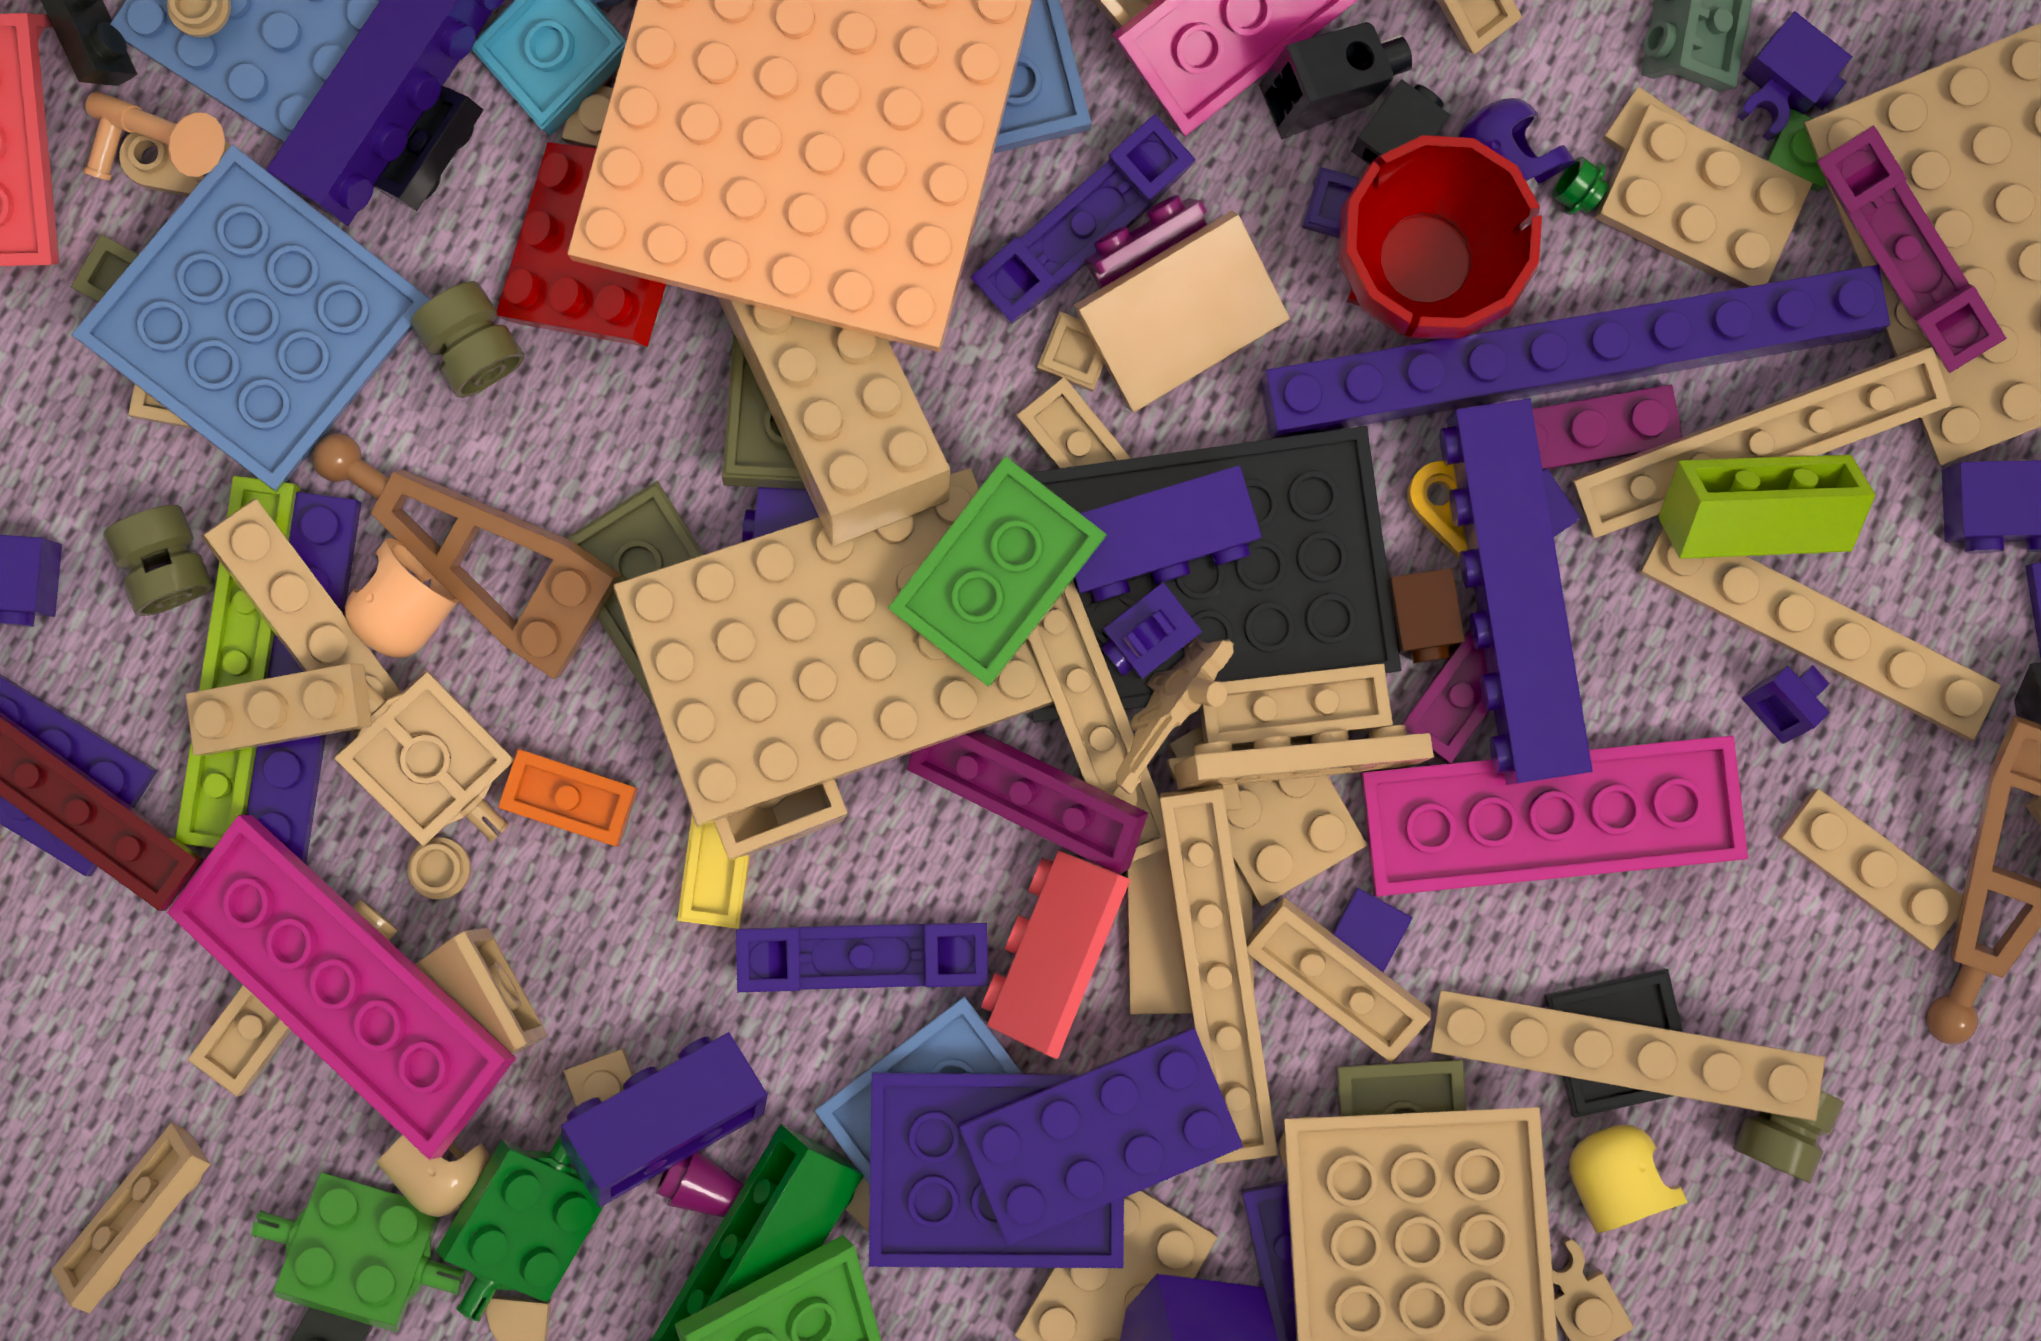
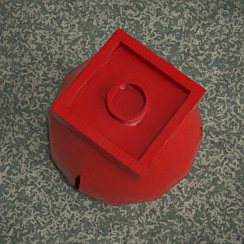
(1439, 237)

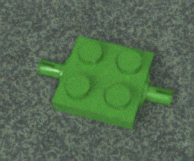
(357, 1253)

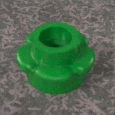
(1581, 186)

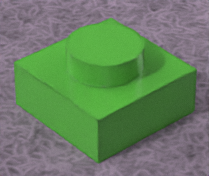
(1794, 151)

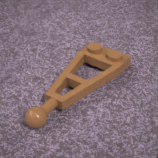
(562, 603)
(2018, 765)

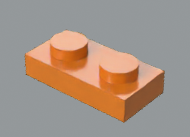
(568, 798)

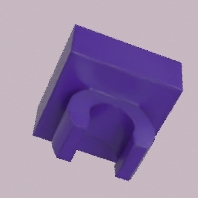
(1789, 702)

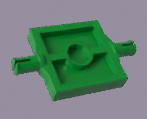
(519, 1225)

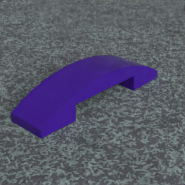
(1110, 198)
(861, 956)

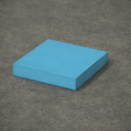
(551, 55)

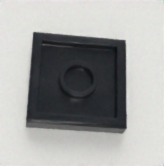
(1633, 999)

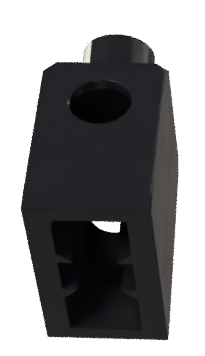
(1331, 76)

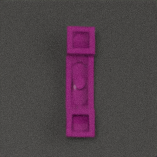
(1909, 249)

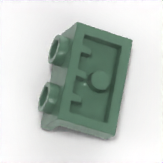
(1697, 41)

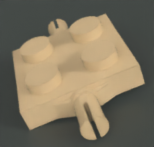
(427, 760)

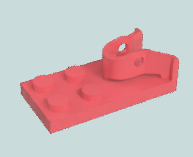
(25, 174)

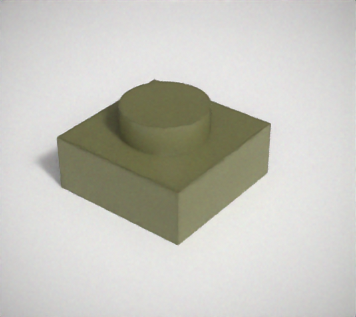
(102, 268)

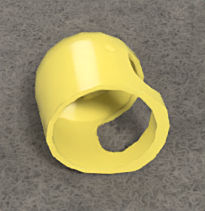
(1619, 1178)

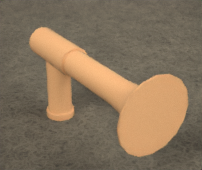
(192, 143)

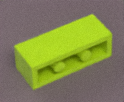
(1765, 506)

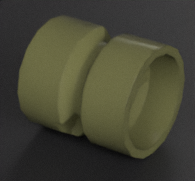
(463, 332)
(150, 540)
(1789, 1141)

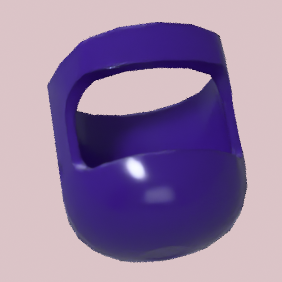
(1503, 130)

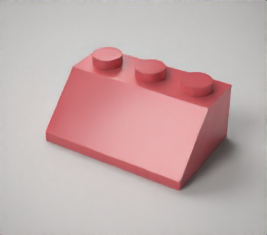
(1054, 952)

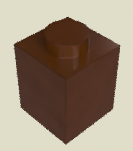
(1426, 614)

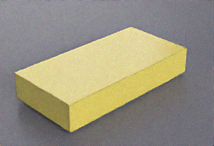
(711, 883)

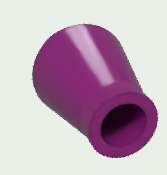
(699, 1186)

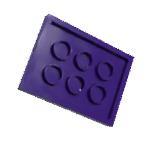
(929, 1195)

